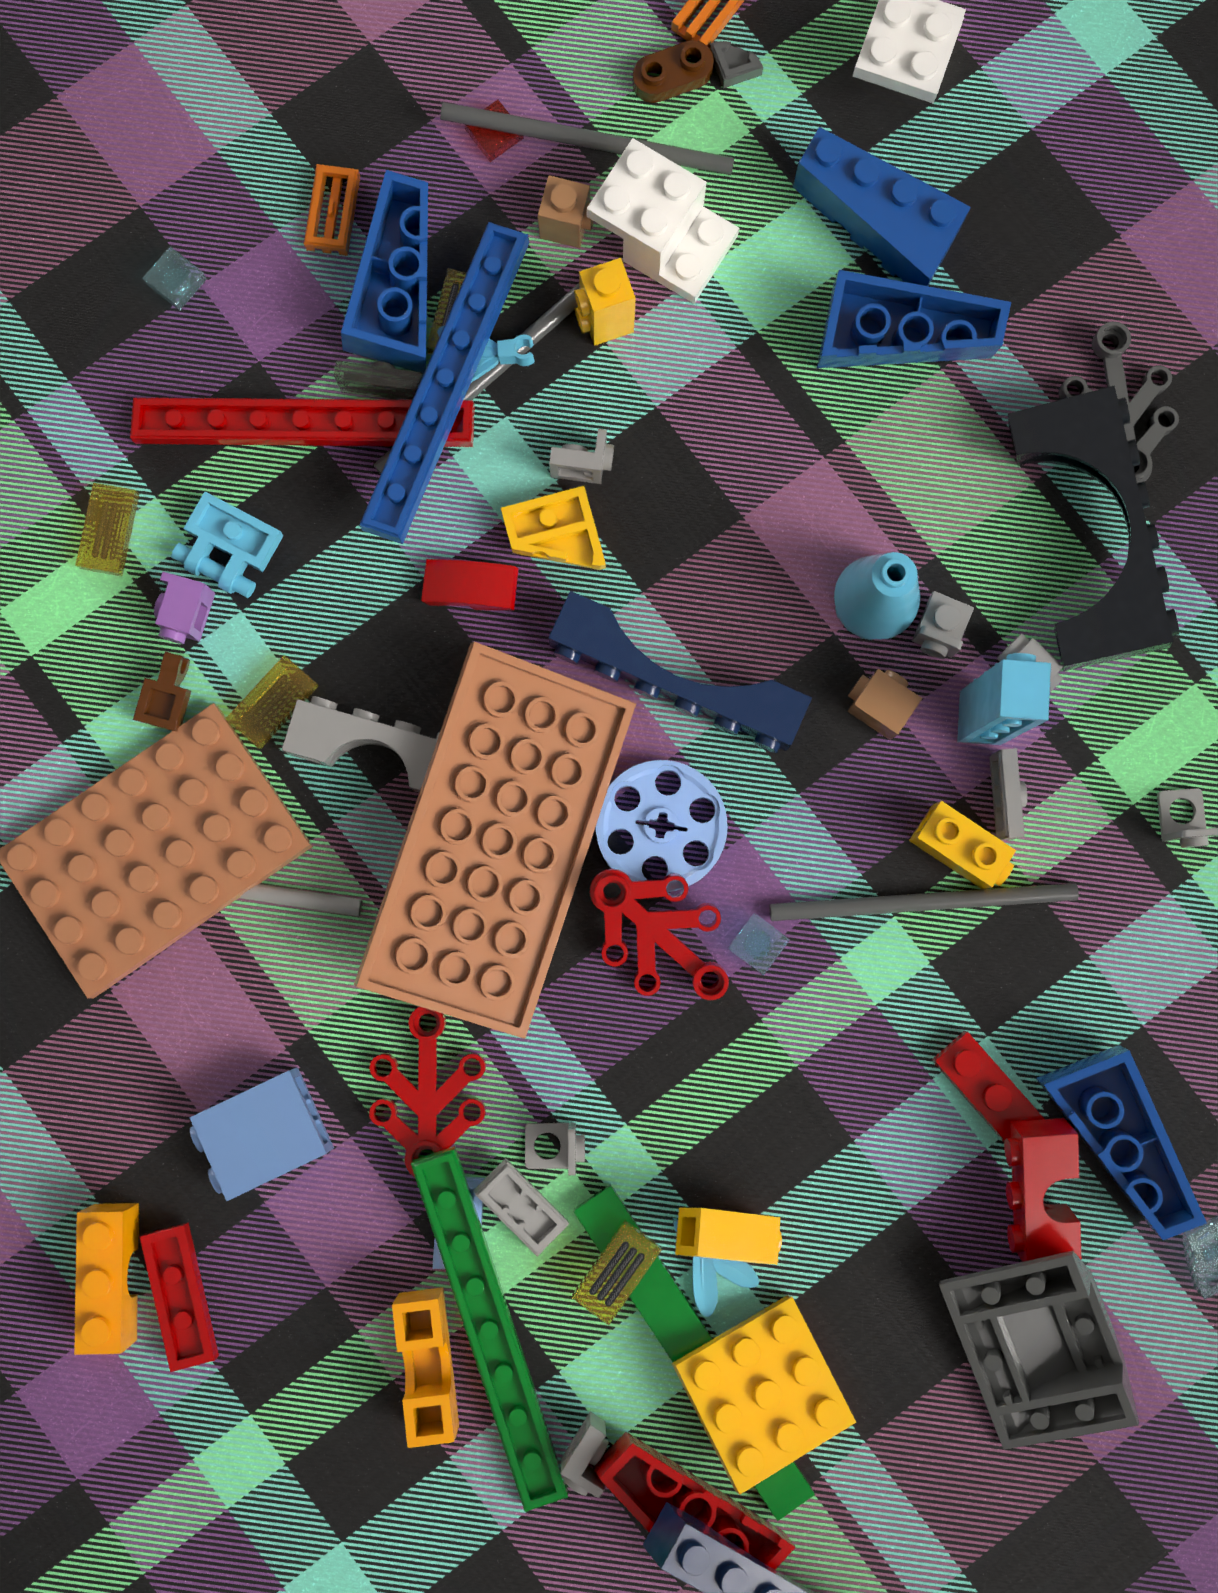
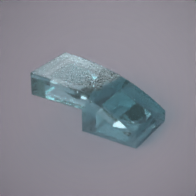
(1202, 1257)

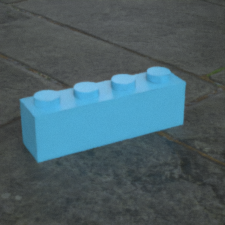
(1005, 701)

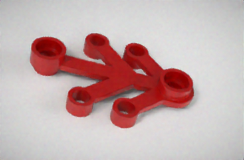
(653, 928)
(426, 1100)

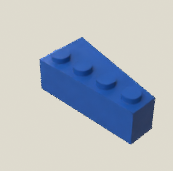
(880, 206)
(390, 290)
(905, 322)
(1121, 1127)

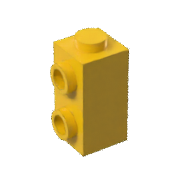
(605, 302)
(964, 846)
(728, 1235)

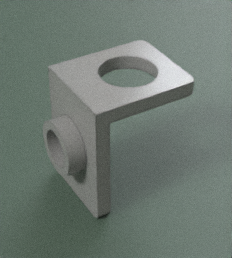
(1192, 833)
(570, 1153)

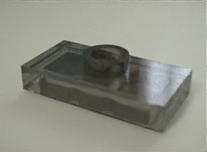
(377, 380)

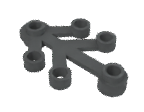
(1115, 375)

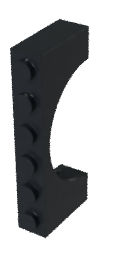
(1091, 437)

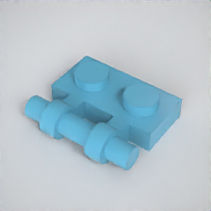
(232, 532)

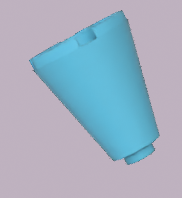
(878, 595)

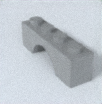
(324, 735)

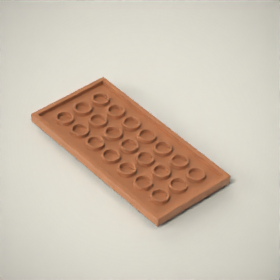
(495, 842)

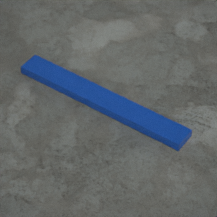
(444, 383)

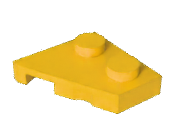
(555, 529)

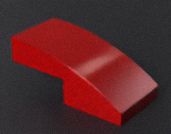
(470, 584)

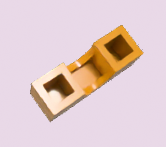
(102, 1301)
(429, 1375)

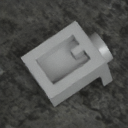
(578, 464)
(942, 626)
(585, 1448)

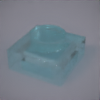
(174, 278)
(758, 944)

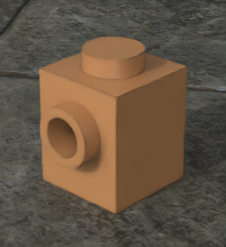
(564, 212)
(883, 702)

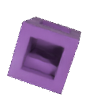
(182, 608)

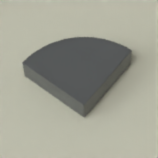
(734, 63)

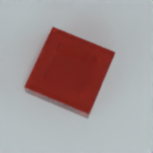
(493, 142)

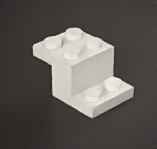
(910, 46)
(662, 220)

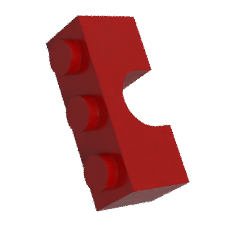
(1040, 1156)

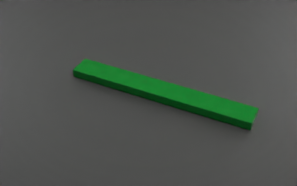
(489, 1328)
(679, 1329)

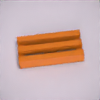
(690, 8)
(328, 242)

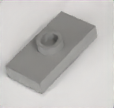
(1008, 794)
(521, 1207)

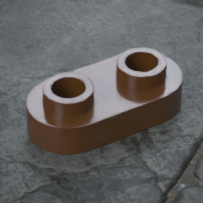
(676, 73)

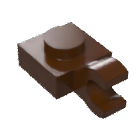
(164, 701)

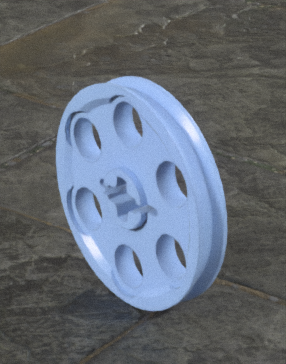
(676, 808)

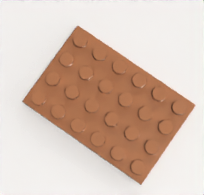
(153, 851)

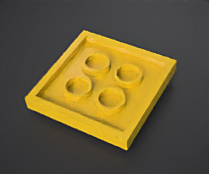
(763, 1393)

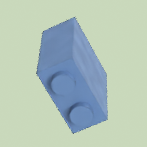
(260, 1134)

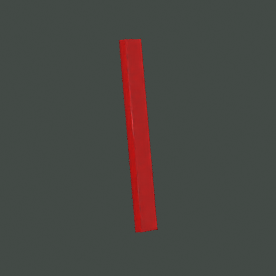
(281, 422)

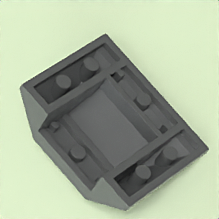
(1042, 1350)

